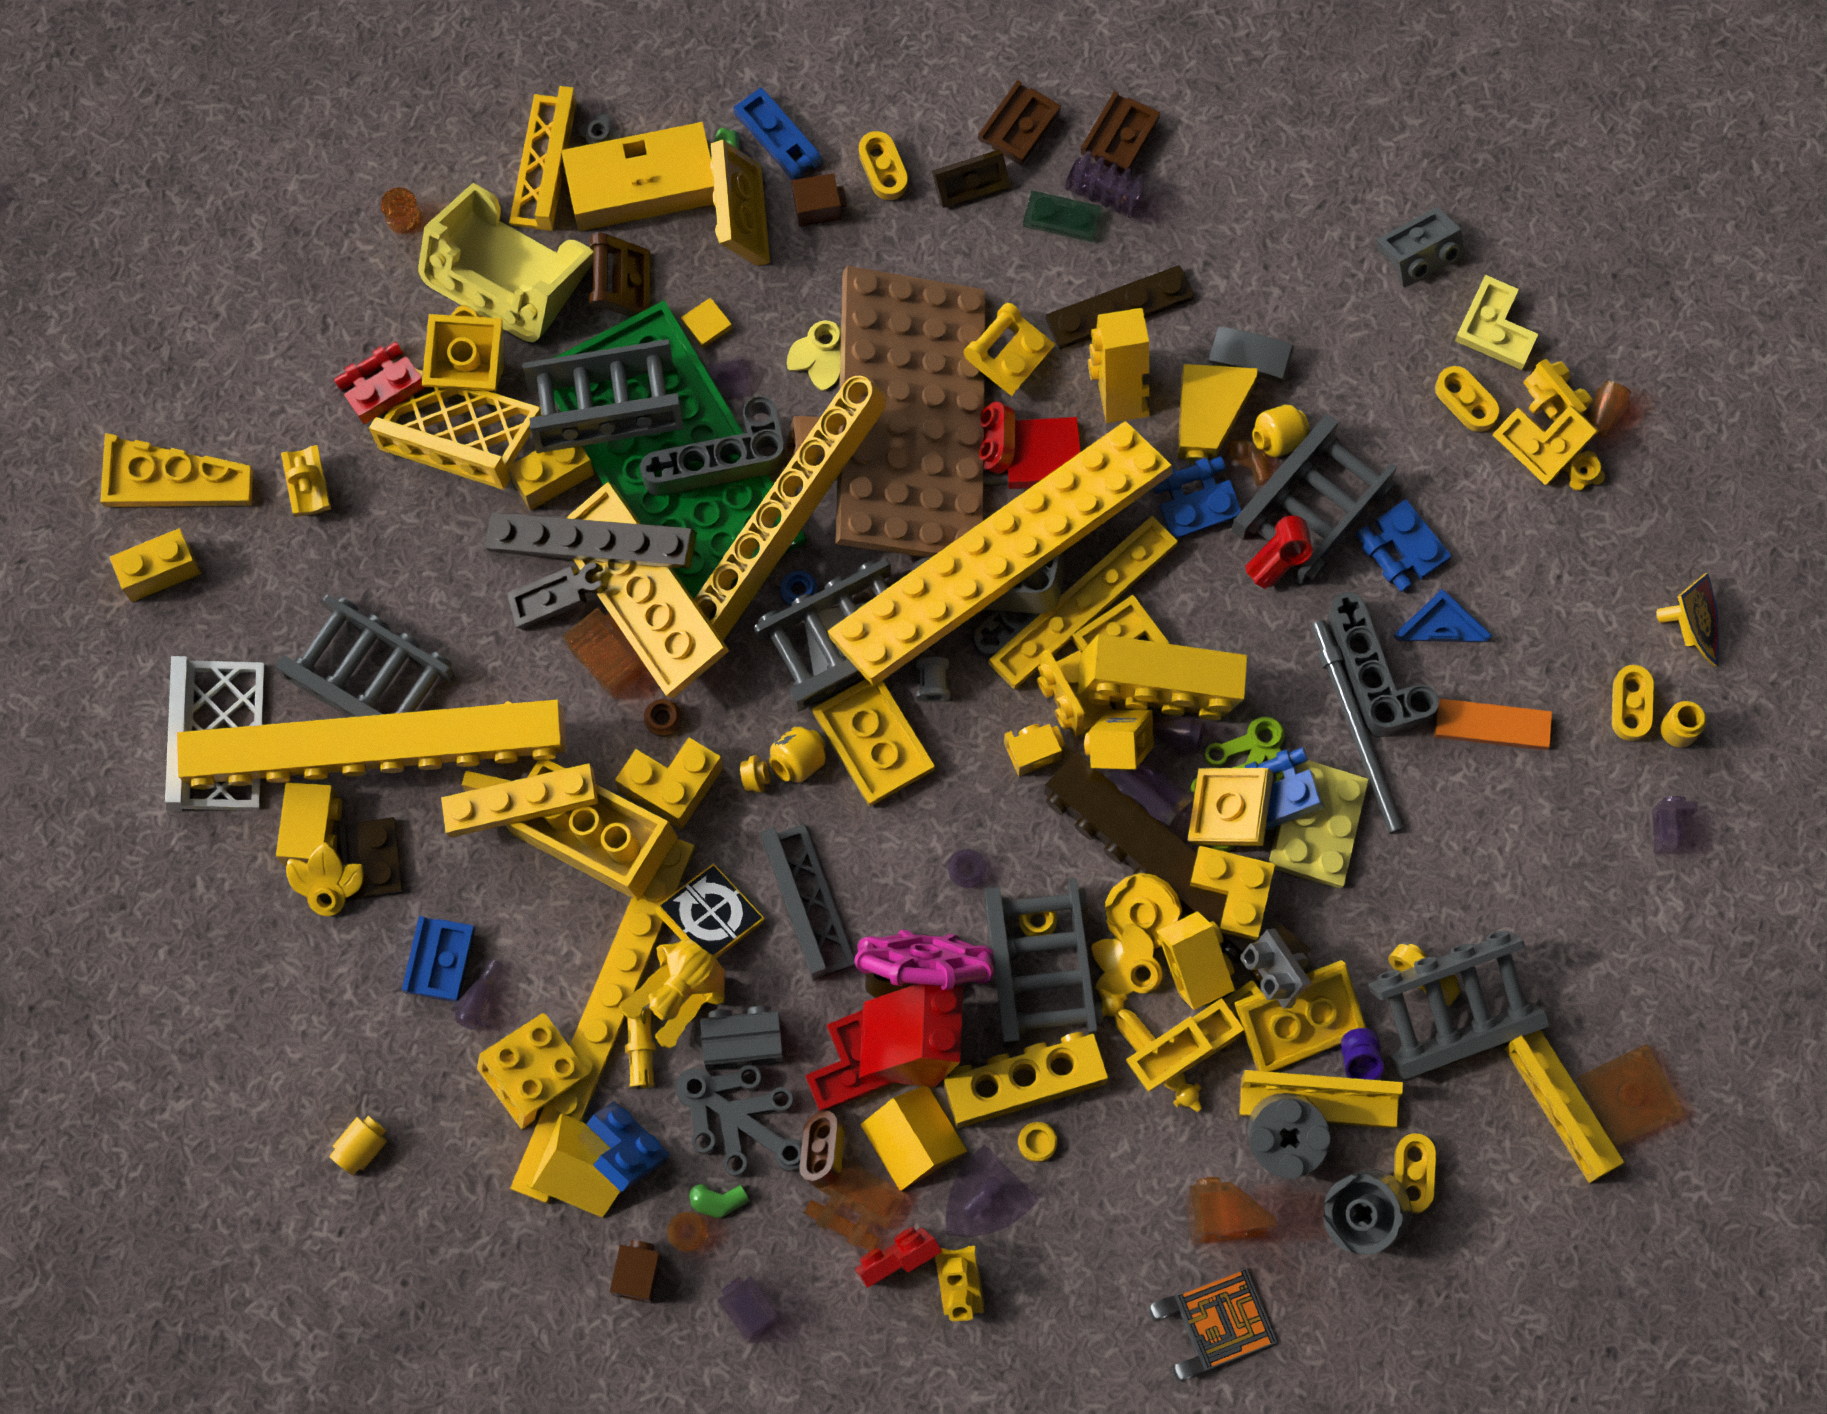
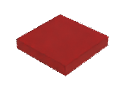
(1041, 449)

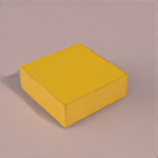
(706, 322)

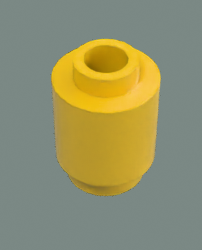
(1683, 724)
(358, 1145)

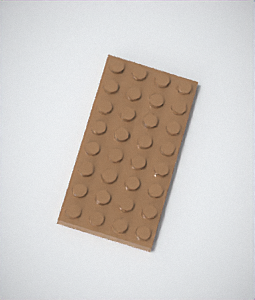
(919, 466)

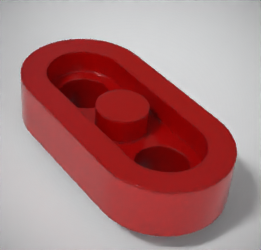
(999, 437)

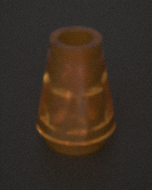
(1609, 406)

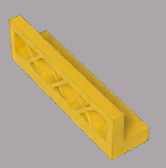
(559, 137)
(1337, 1098)
(1564, 1105)

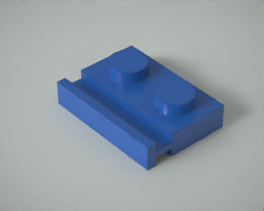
(438, 959)

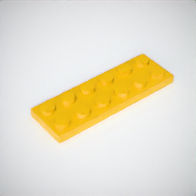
(652, 606)

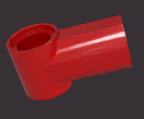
(1287, 548)

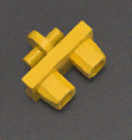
(1552, 393)
(306, 481)
(960, 1283)

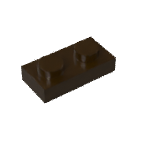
(971, 178)

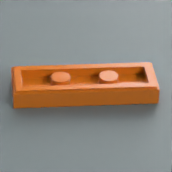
(1493, 724)

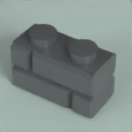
(742, 1038)

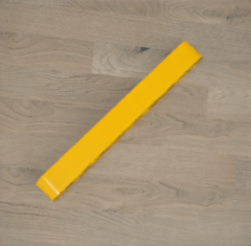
(794, 509)

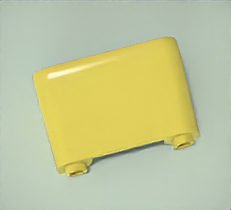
(497, 268)

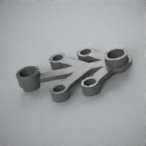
(735, 1115)

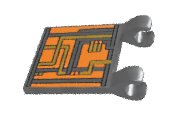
(1221, 1321)

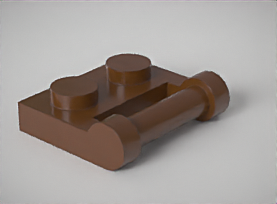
(629, 275)

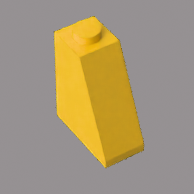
(1209, 407)

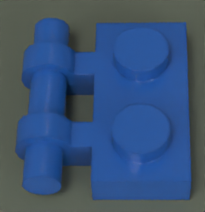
(1201, 508)
(1410, 538)
(1296, 793)

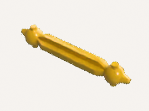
(1139, 1037)

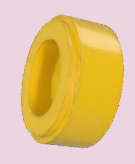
(1037, 1142)

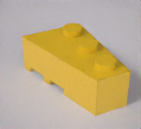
(1119, 362)

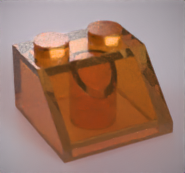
(1224, 1213)

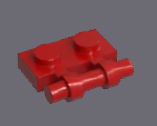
(382, 390)

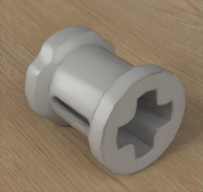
(932, 679)

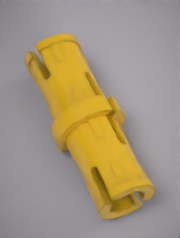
(640, 1051)

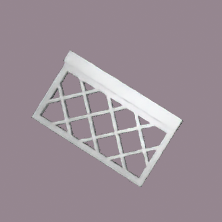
(181, 720)

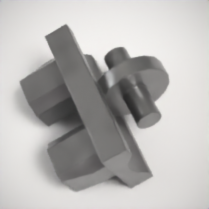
(1280, 969)

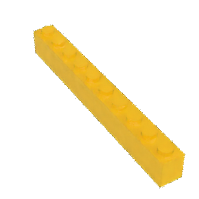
(371, 743)

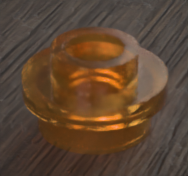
(681, 1220)

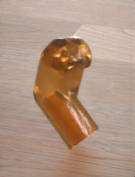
(1252, 458)

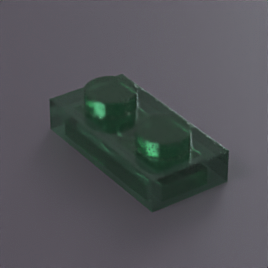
(1062, 216)

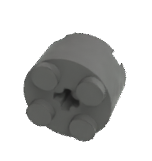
(1288, 1157)
(1348, 1200)

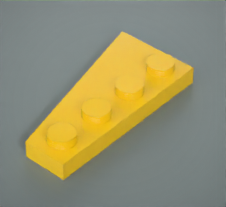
(160, 477)

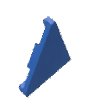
(1443, 621)

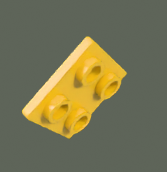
(1061, 682)
(530, 1068)

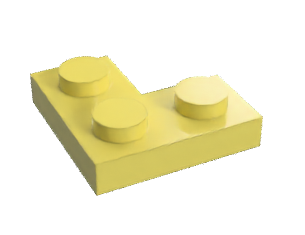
(1487, 329)

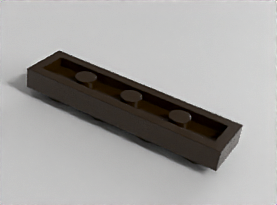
(1150, 293)

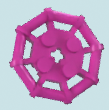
(925, 959)

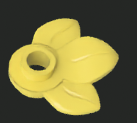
(818, 358)

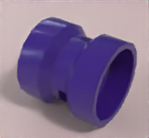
(1362, 1054)

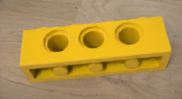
(971, 1108)

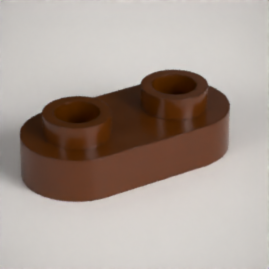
(820, 1155)

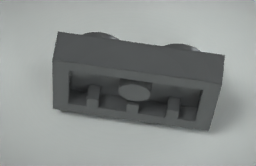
(1422, 246)

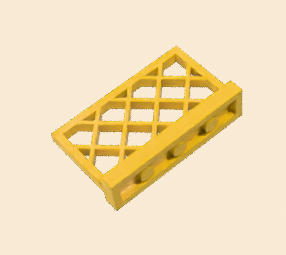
(450, 455)

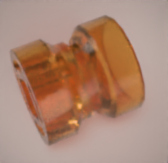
(400, 219)

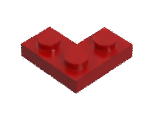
(840, 1080)
(909, 1251)

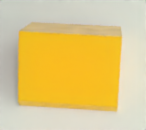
(463, 352)
(913, 1136)
(569, 1171)

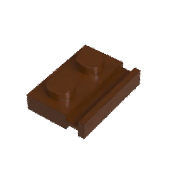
(1019, 122)
(1121, 131)

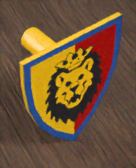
(1696, 618)

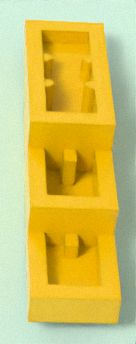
(1190, 1041)

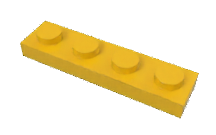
(519, 800)

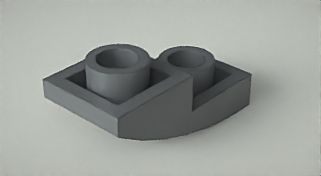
(1251, 350)

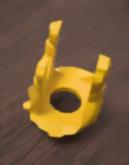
(678, 988)

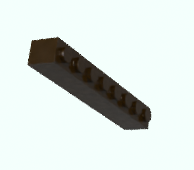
(1145, 846)

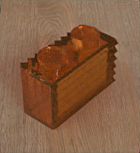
(605, 652)

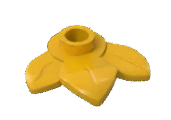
(324, 875)
(1121, 960)

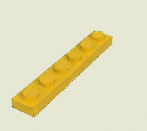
(1083, 601)

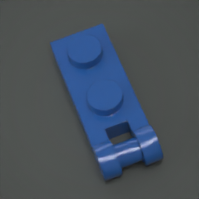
(777, 134)

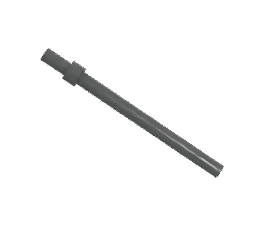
(1331, 658)

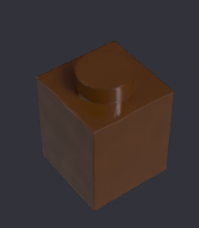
(818, 199)
(636, 1271)

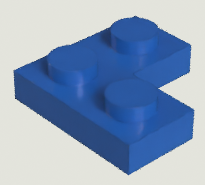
(632, 1151)

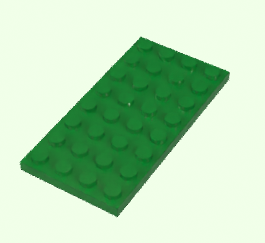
(712, 511)

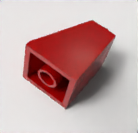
(912, 1035)

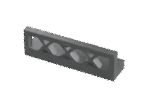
(794, 905)

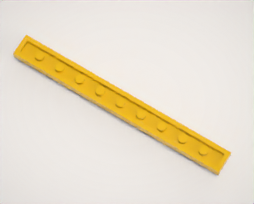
(602, 1014)

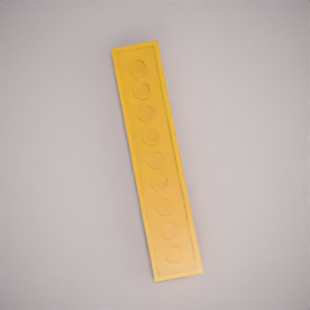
(999, 553)

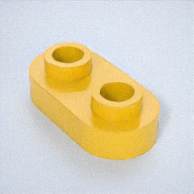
(883, 167)
(1469, 398)
(1632, 704)
(1404, 958)
(1416, 1174)

